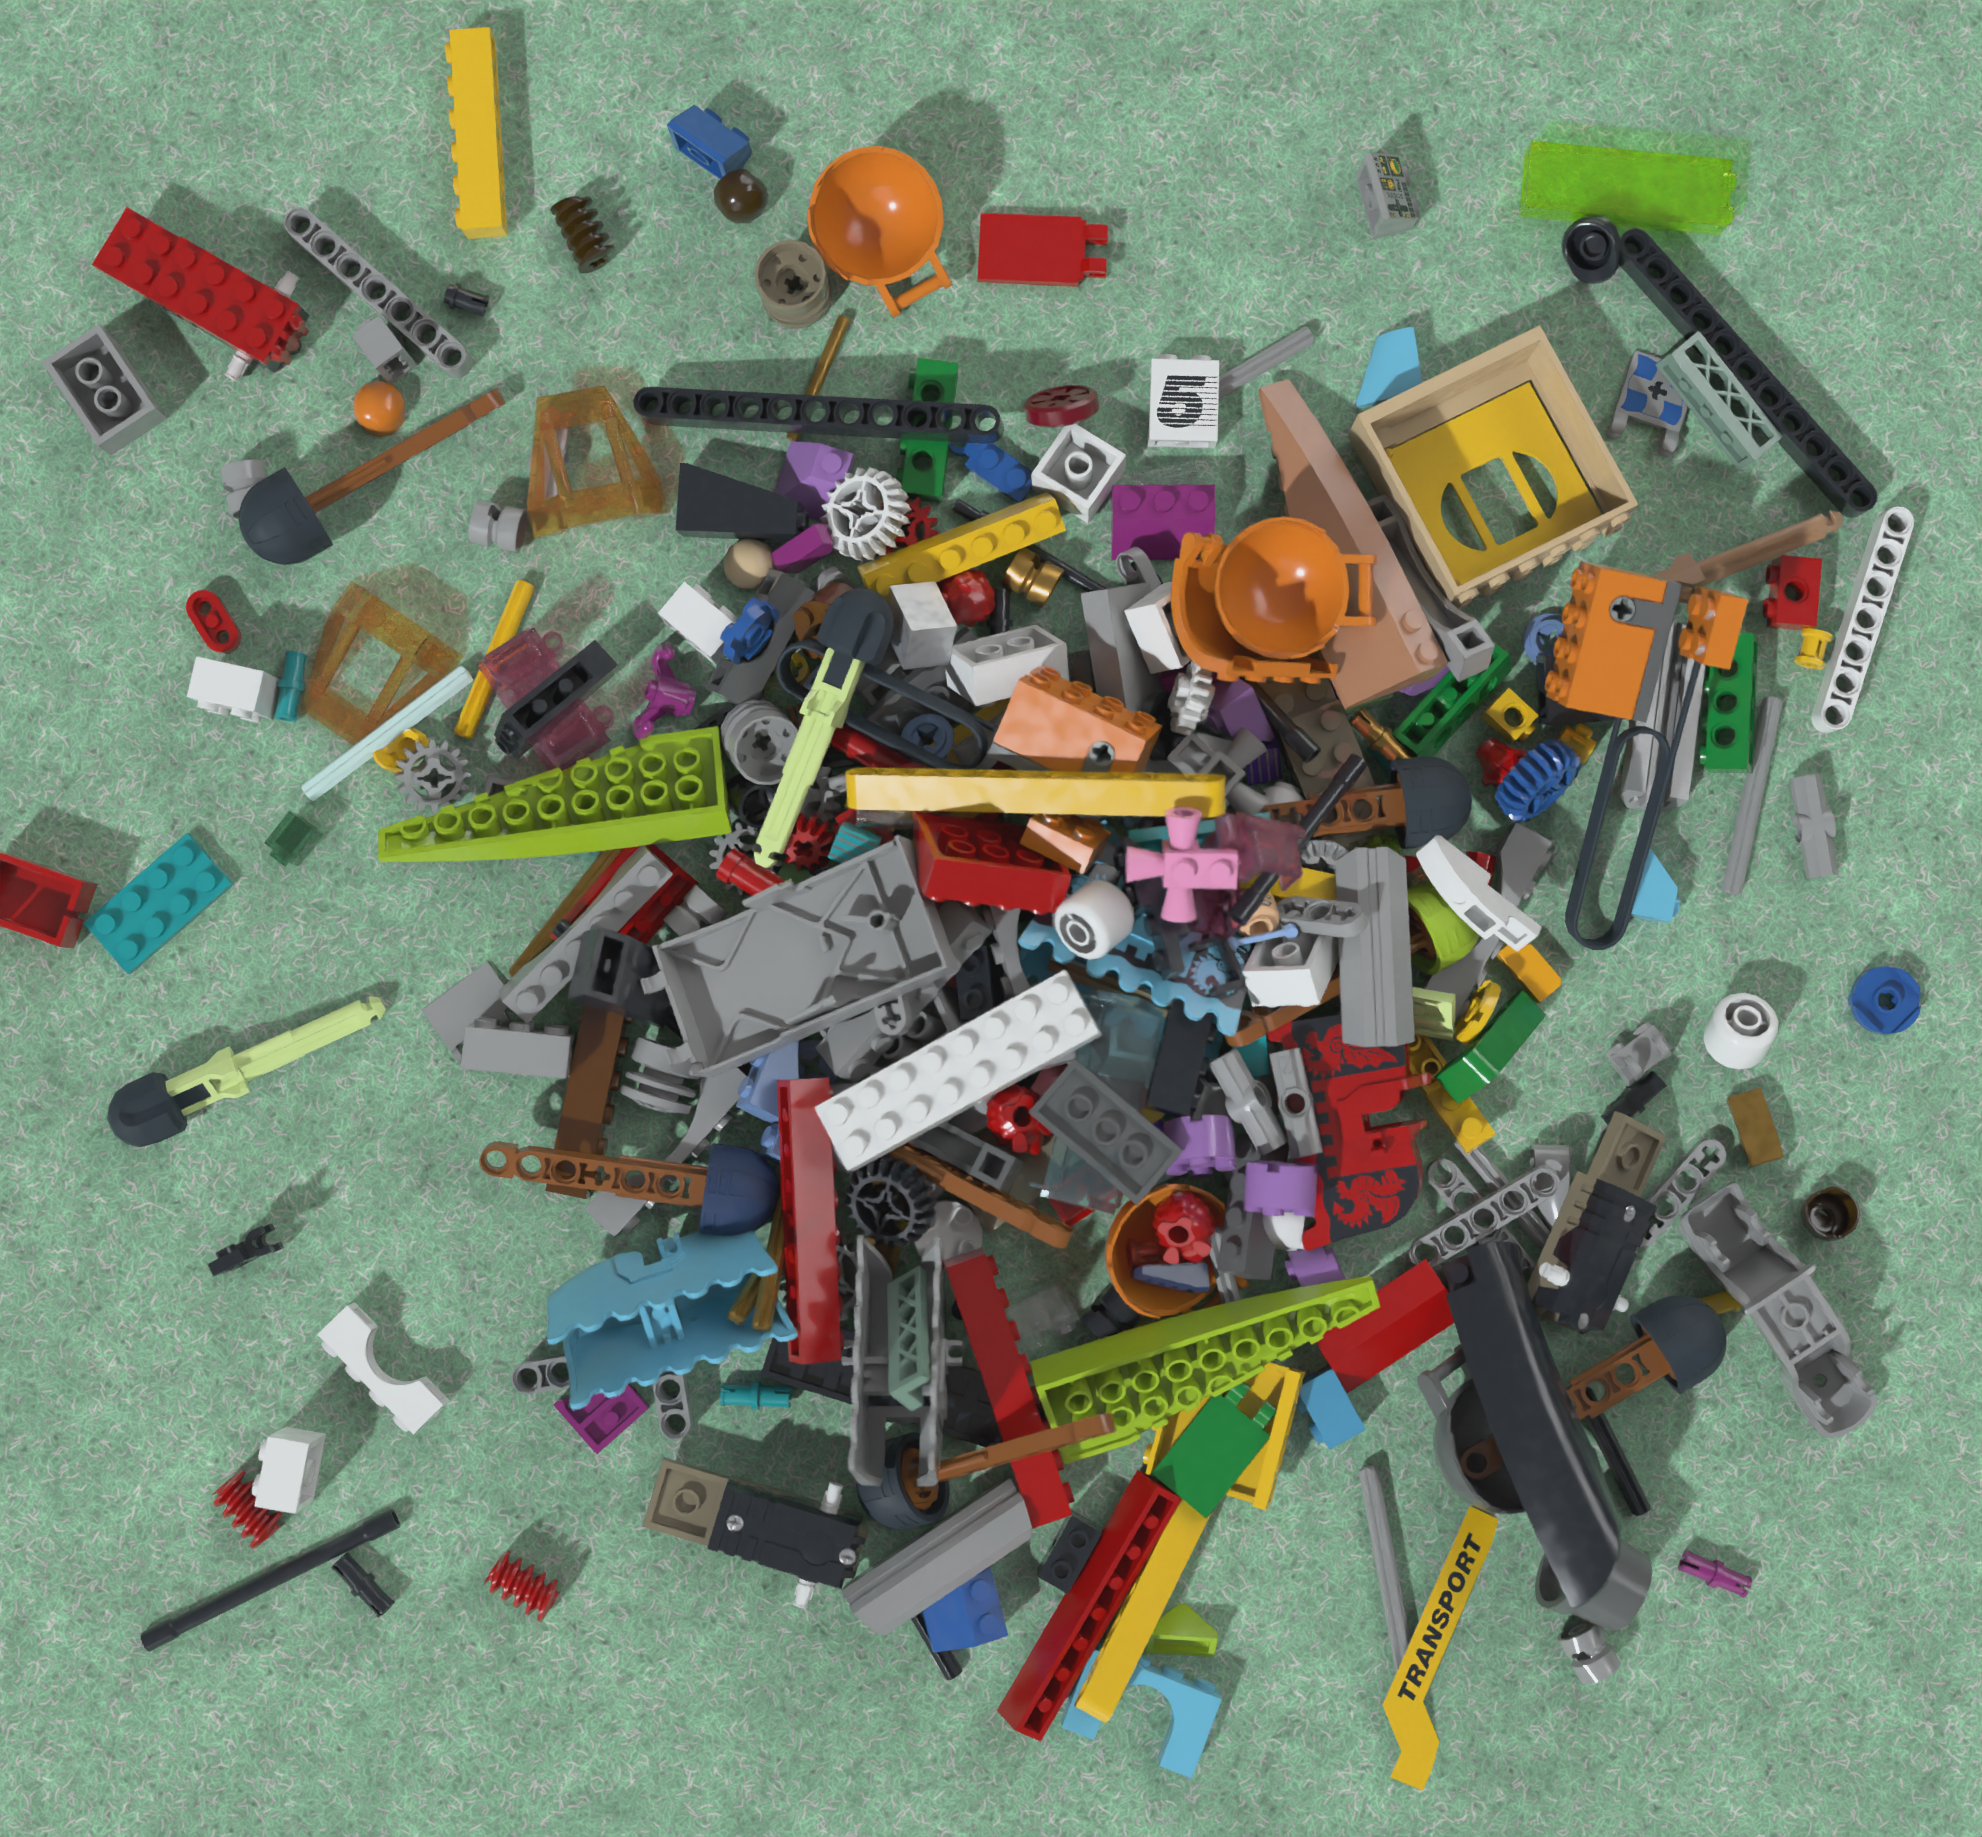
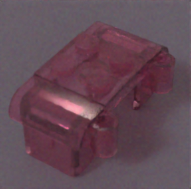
(523, 665)
(1261, 846)

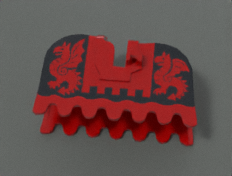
(1365, 1171)

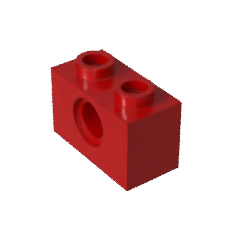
(1804, 577)

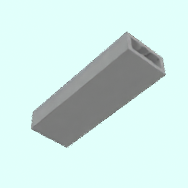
(1116, 655)

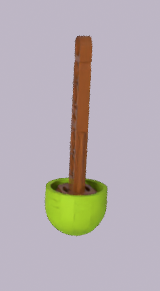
(1436, 942)

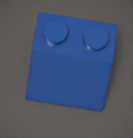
(708, 141)
(966, 1615)

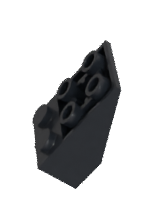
(610, 976)

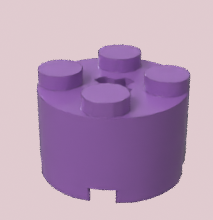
(1205, 1145)
(1280, 1187)
(1313, 1266)

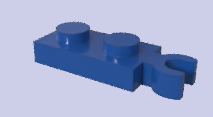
(997, 469)

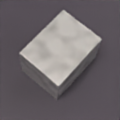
(922, 625)

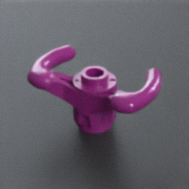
(663, 693)

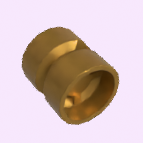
(1032, 577)

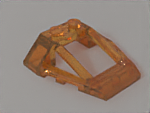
(594, 504)
(392, 629)

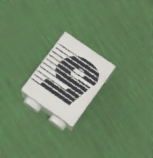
(1183, 402)

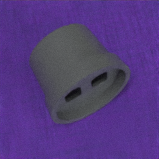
(1615, 1603)

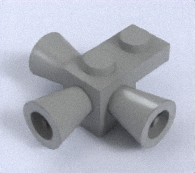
(1196, 757)

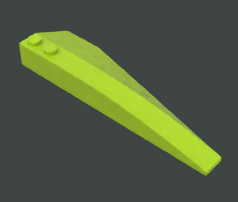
(630, 798)
(1187, 1358)

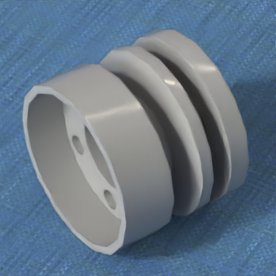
(765, 758)
(659, 1082)

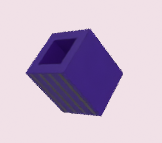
(1265, 767)

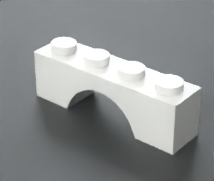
(351, 1339)

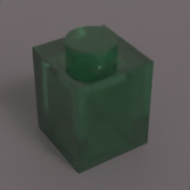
(293, 839)

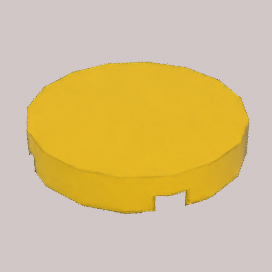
(1478, 1012)

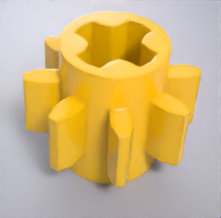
(1579, 740)

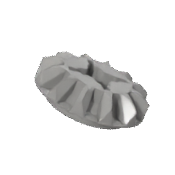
(1313, 851)

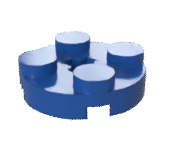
(750, 631)
(1904, 1000)

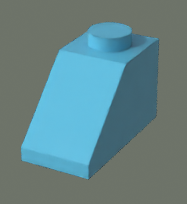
(1656, 893)

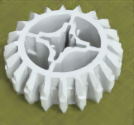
(857, 498)

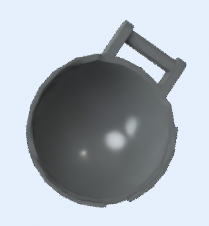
(1458, 1426)

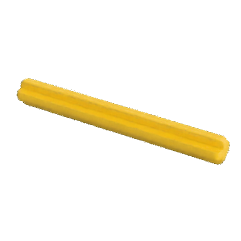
(505, 631)

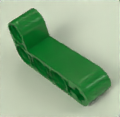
(1491, 1048)

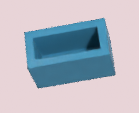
(1329, 1408)

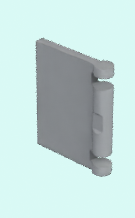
(463, 1003)

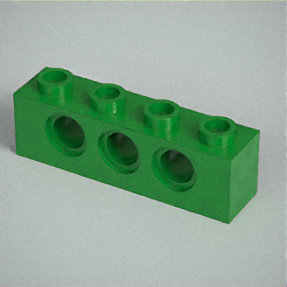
(928, 484)
(1449, 707)
(1739, 754)

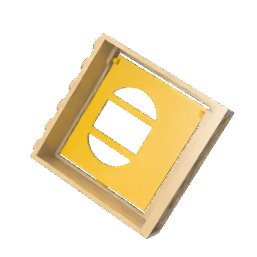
(1507, 424)

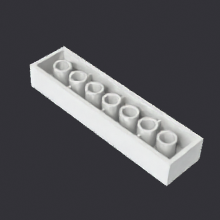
(958, 1071)

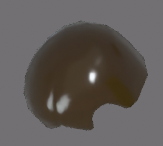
(740, 196)
(1841, 1214)

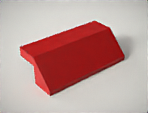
(650, 916)
(1409, 1314)

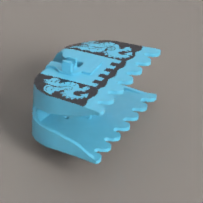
(1134, 964)

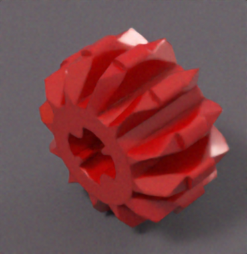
(816, 851)

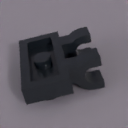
(244, 1252)

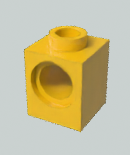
(1495, 716)

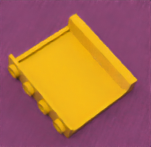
(1258, 1482)

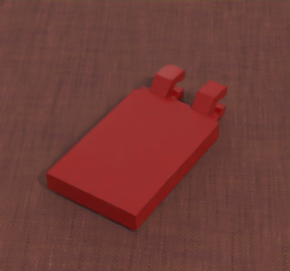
(1038, 249)

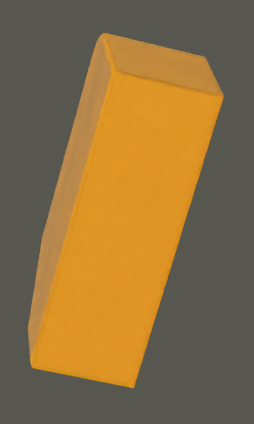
(1530, 971)

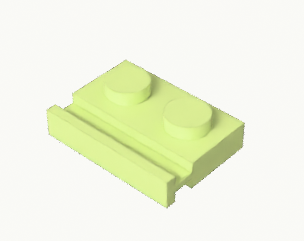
(1434, 1013)

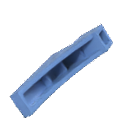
(760, 1096)

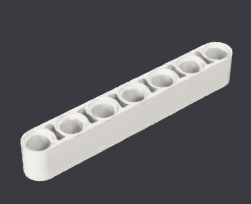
(1873, 608)

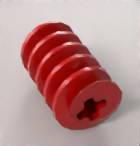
(242, 1502)
(523, 1586)

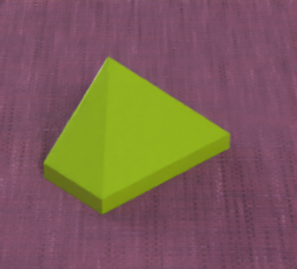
(1183, 1633)

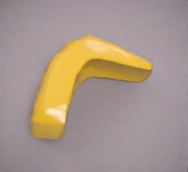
(387, 756)

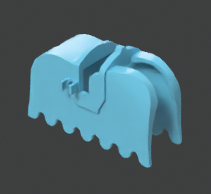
(623, 1317)

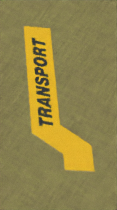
(1427, 1646)

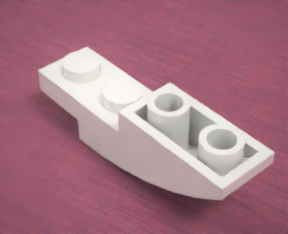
(1466, 891)

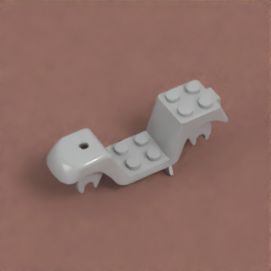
(1784, 1308)

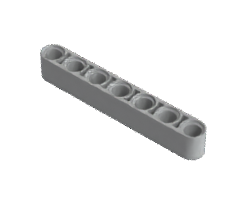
(367, 282)

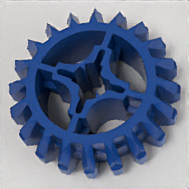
(1537, 780)

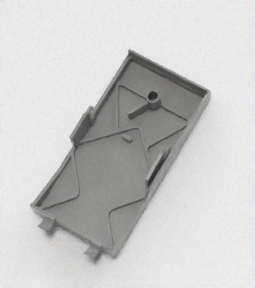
(801, 960)

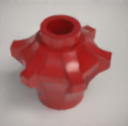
(1497, 760)

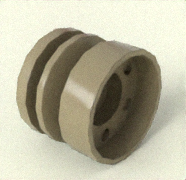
(785, 268)

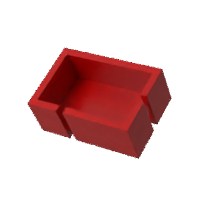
(42, 901)

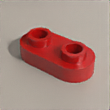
(213, 623)

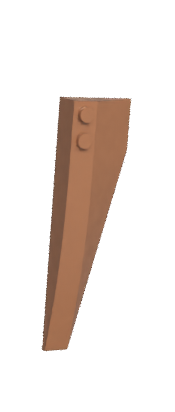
(1323, 492)

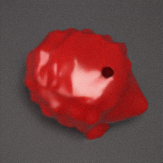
(968, 596)
(1011, 1120)
(1184, 1227)

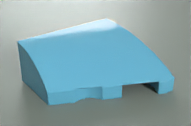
(1391, 368)

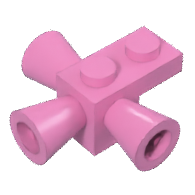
(1183, 865)

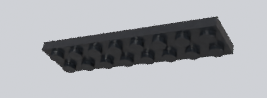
(968, 1404)

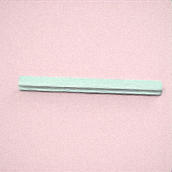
(387, 732)

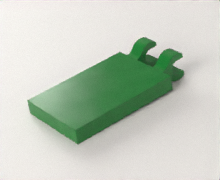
(1215, 1450)

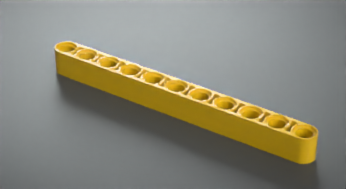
(1034, 791)

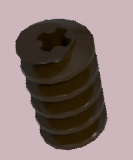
(582, 233)

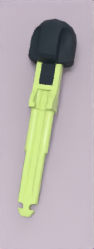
(856, 633)
(157, 1107)

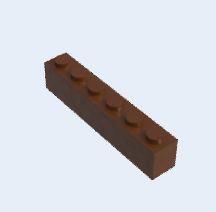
(590, 1091)

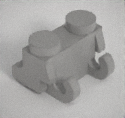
(1640, 1054)

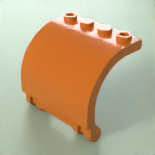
(1203, 632)

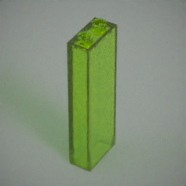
(1627, 187)

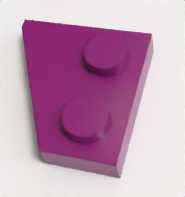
(604, 1416)

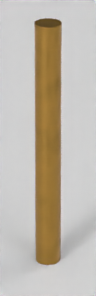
(825, 362)

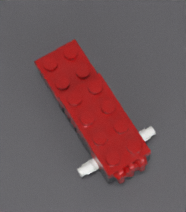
(206, 292)

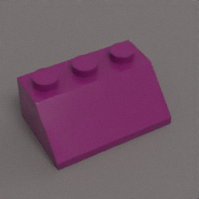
(1159, 517)

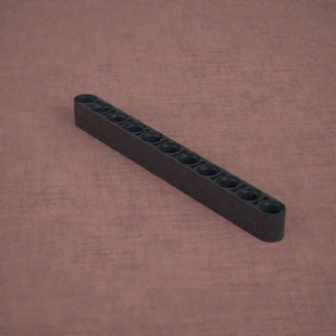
(1760, 380)
(803, 407)

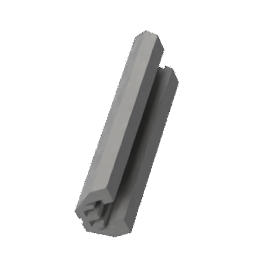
(1644, 751)
(1376, 962)
(940, 1559)

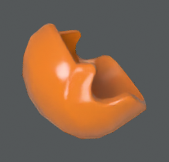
(379, 408)

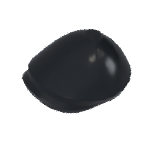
(1592, 248)

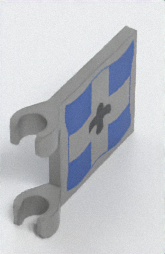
(1649, 400)

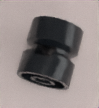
(749, 800)
(1110, 1315)

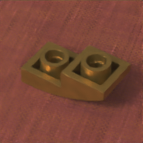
(1755, 1127)

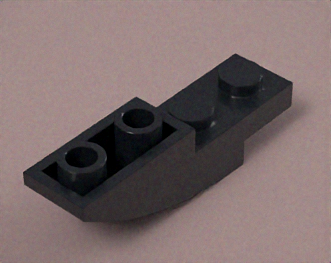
(1148, 897)

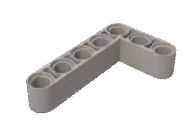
(666, 1405)

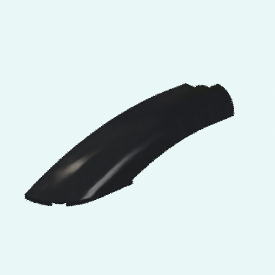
(1534, 1419)

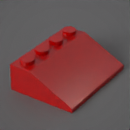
(985, 865)

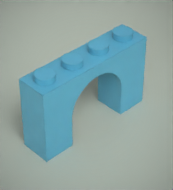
(1192, 1717)

